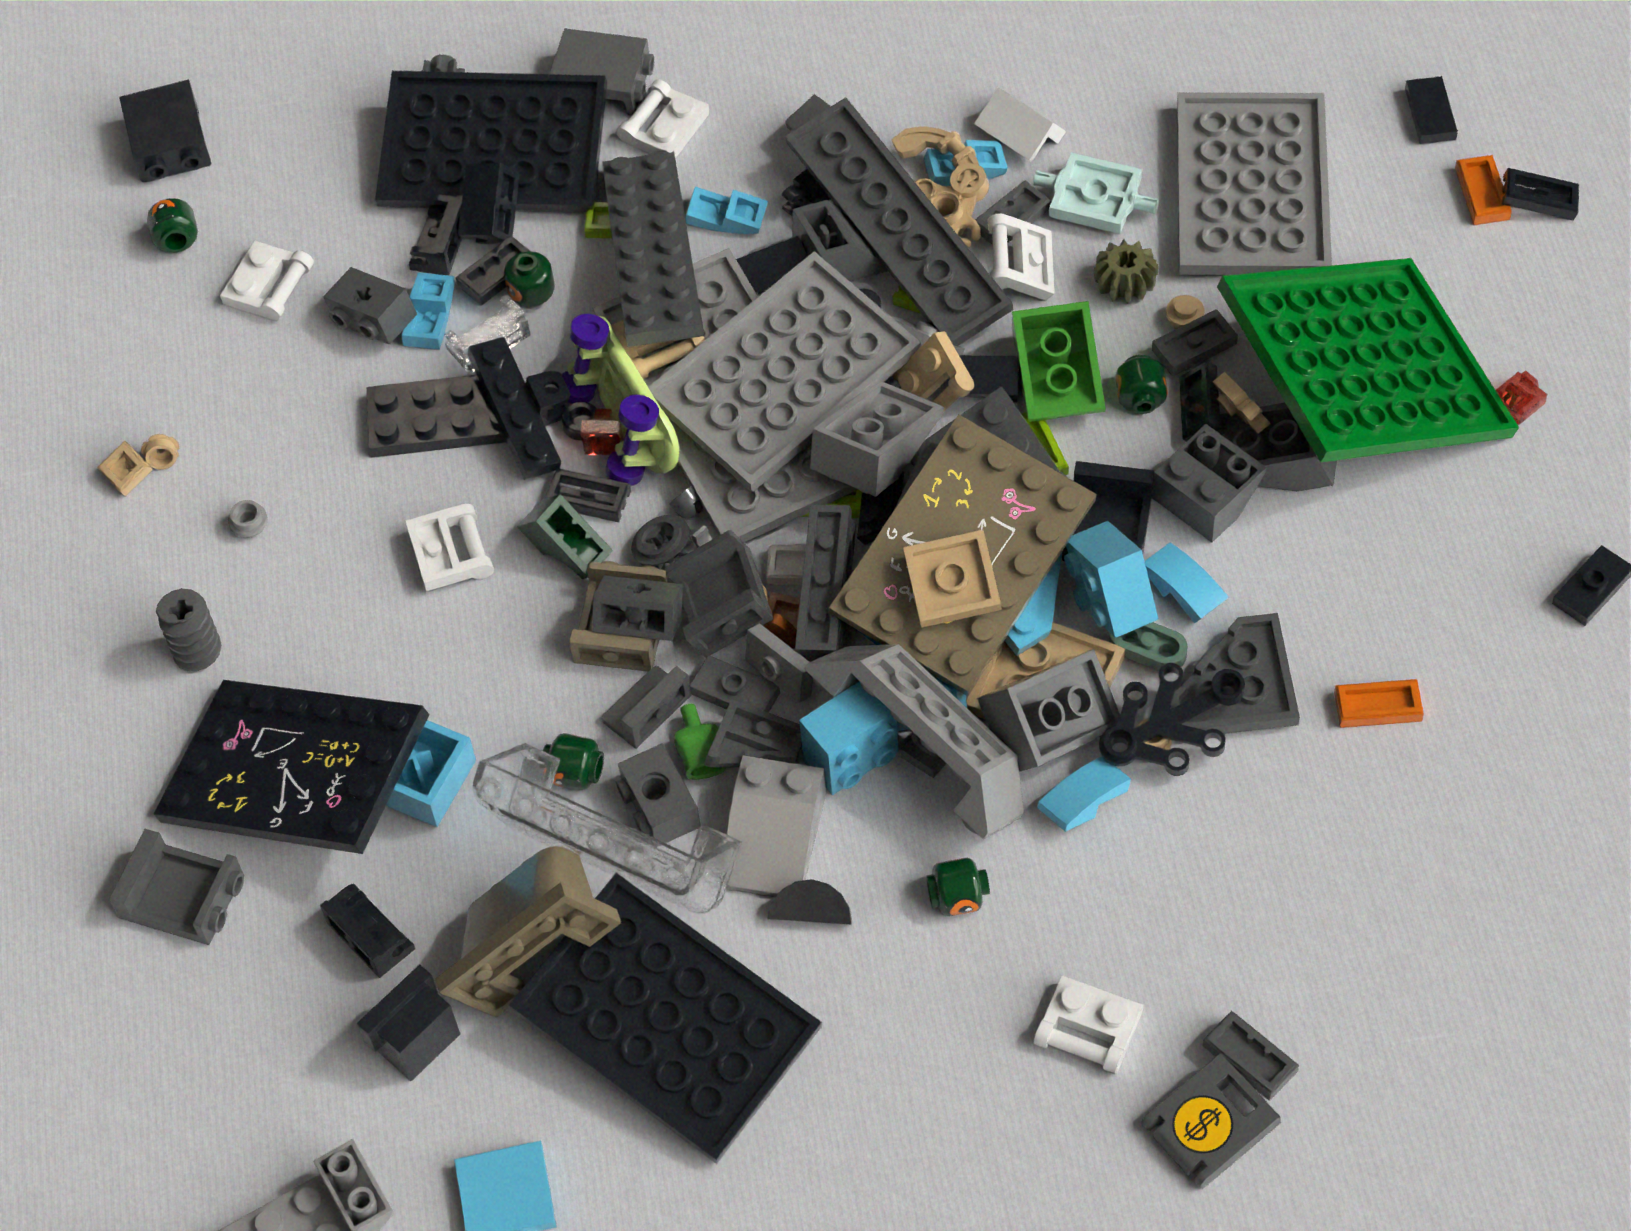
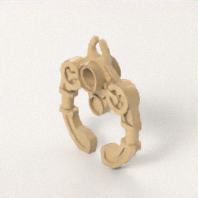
(967, 181)

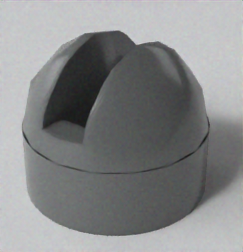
(687, 503)

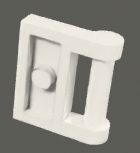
(671, 128)
(1031, 255)
(257, 276)
(436, 550)
(1094, 1014)

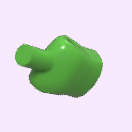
(694, 744)

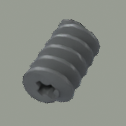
(188, 629)

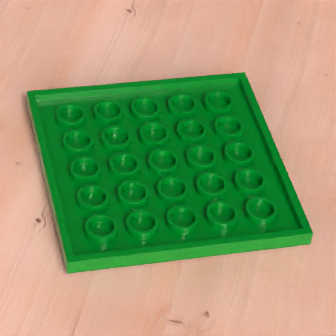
(1366, 359)

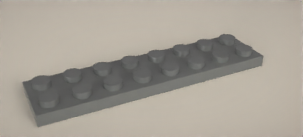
(899, 223)
(652, 249)

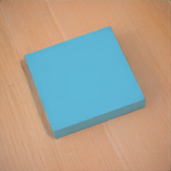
(506, 1190)

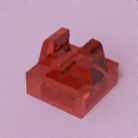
(1522, 396)
(601, 434)

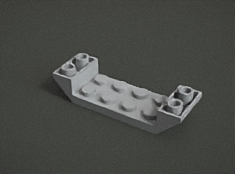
(939, 722)
(335, 1200)

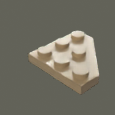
(1057, 647)

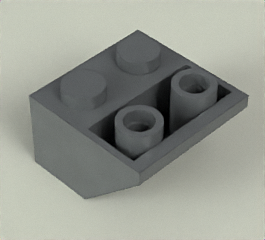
(833, 237)
(1207, 482)

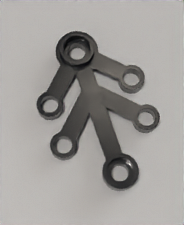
(1168, 722)

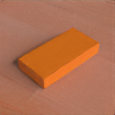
(1482, 189)
(1378, 703)

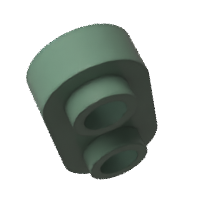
(1150, 643)

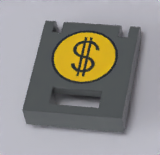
(1206, 1126)

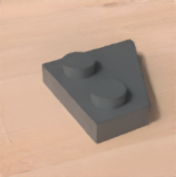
(753, 734)

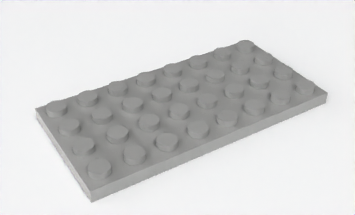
(726, 501)

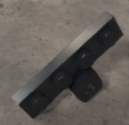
(521, 405)

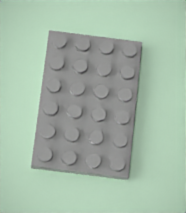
(1252, 182)
(782, 370)

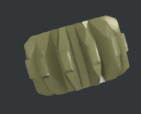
(1125, 271)

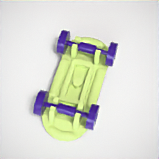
(645, 427)

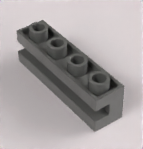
(825, 572)

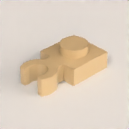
(1235, 400)

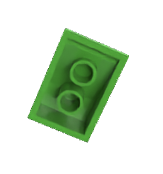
(1057, 361)

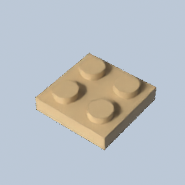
(952, 578)

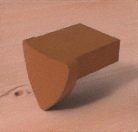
(785, 614)

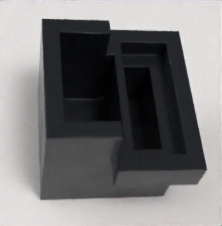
(410, 1024)

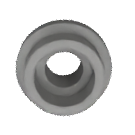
(244, 511)

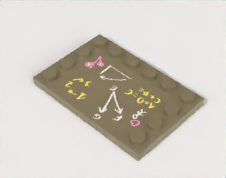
(964, 488)

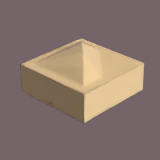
(125, 468)

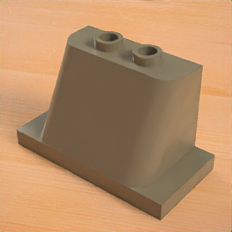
(517, 920)

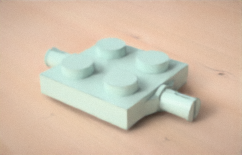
(1095, 192)

